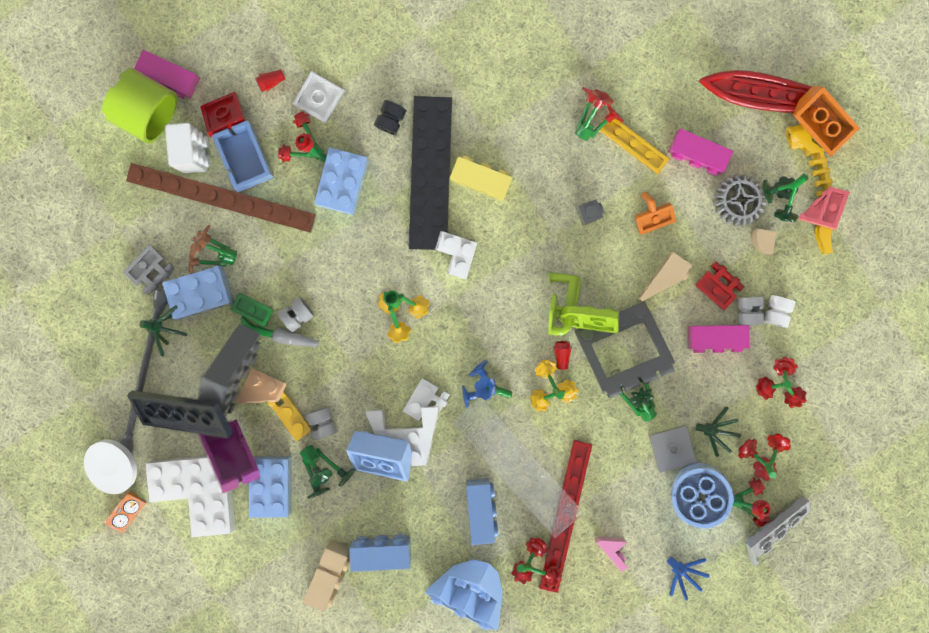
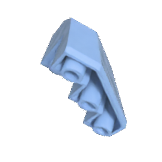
(470, 591)

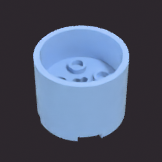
(709, 481)

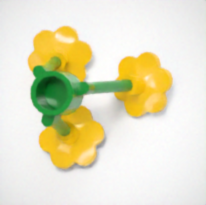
(391, 302)

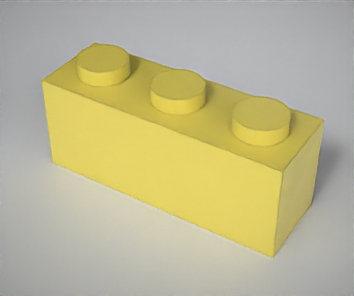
(481, 177)

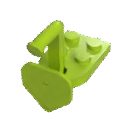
(575, 316)

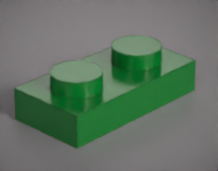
(252, 309)

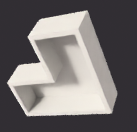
(193, 480)

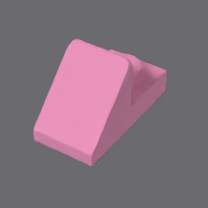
(610, 547)

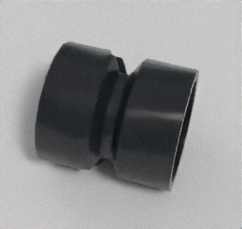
(390, 116)

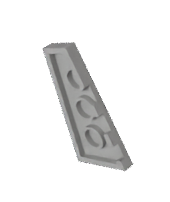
(776, 530)

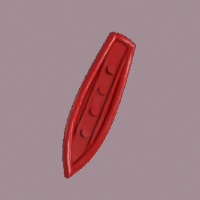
(756, 90)

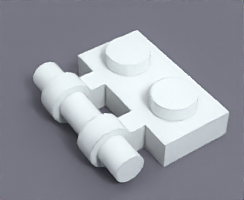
(422, 397)

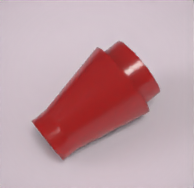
(269, 80)
(562, 354)

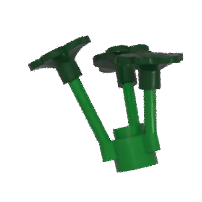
(310, 457)

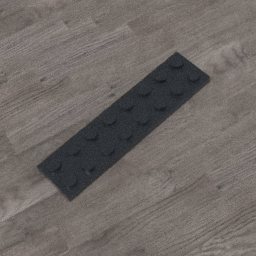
(430, 171)

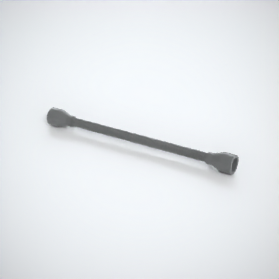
(159, 302)

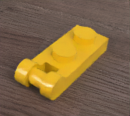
(291, 417)

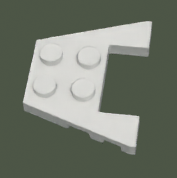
(418, 437)

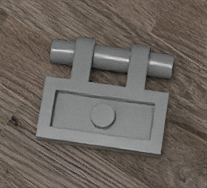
(144, 265)

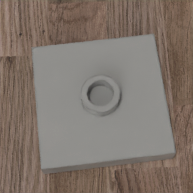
(672, 448)

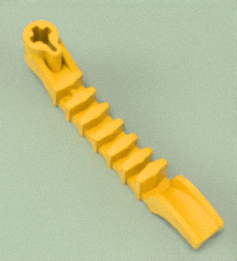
(799, 138)

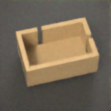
(328, 576)

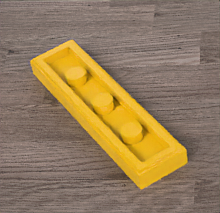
(635, 145)

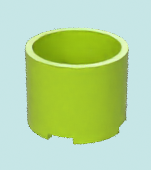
(140, 105)

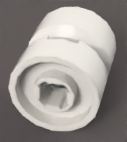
(779, 311)

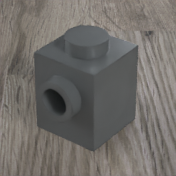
(590, 212)

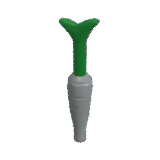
(282, 335)

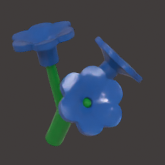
(485, 387)

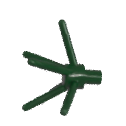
(156, 326)
(711, 430)

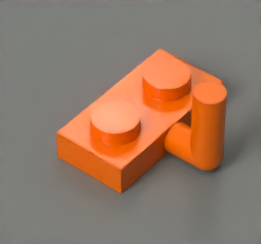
(655, 217)

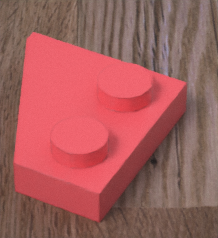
(827, 209)

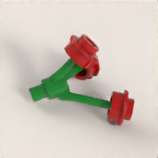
(304, 142)
(760, 508)

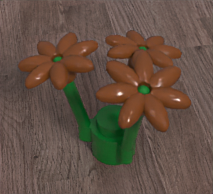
(225, 253)

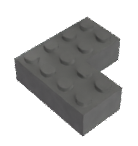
(228, 367)

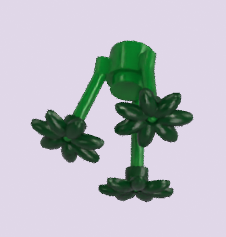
(645, 408)

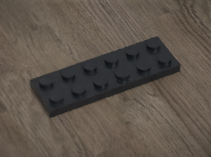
(180, 413)

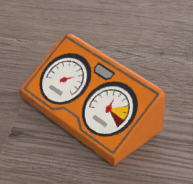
(125, 512)

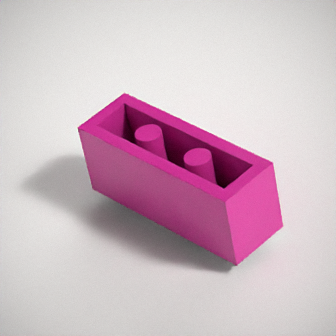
(168, 74)
(700, 152)
(718, 338)

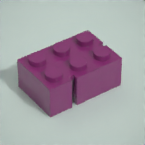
(230, 459)

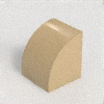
(764, 241)

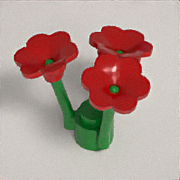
(585, 128)

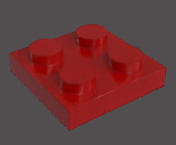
(222, 113)

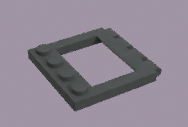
(628, 378)

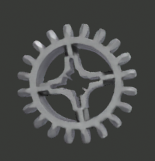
(739, 193)

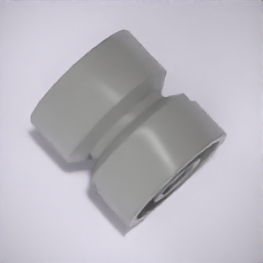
(299, 308)
(751, 311)
(321, 423)

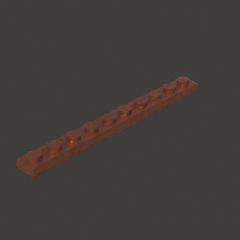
(220, 197)

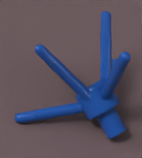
(680, 570)

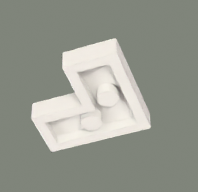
(461, 251)

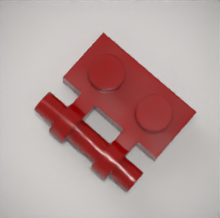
(715, 289)

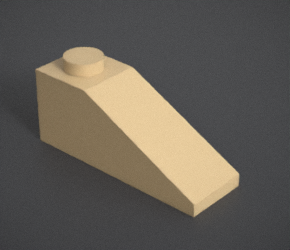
(669, 273)

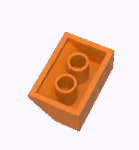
(825, 119)

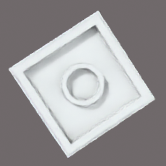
(318, 97)

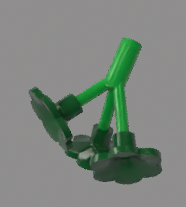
(786, 189)

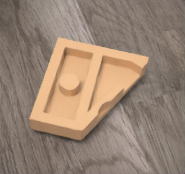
(260, 389)

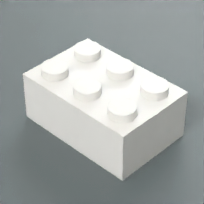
(187, 148)

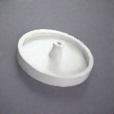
(110, 466)

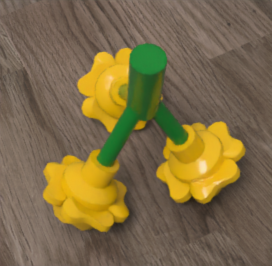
(566, 391)

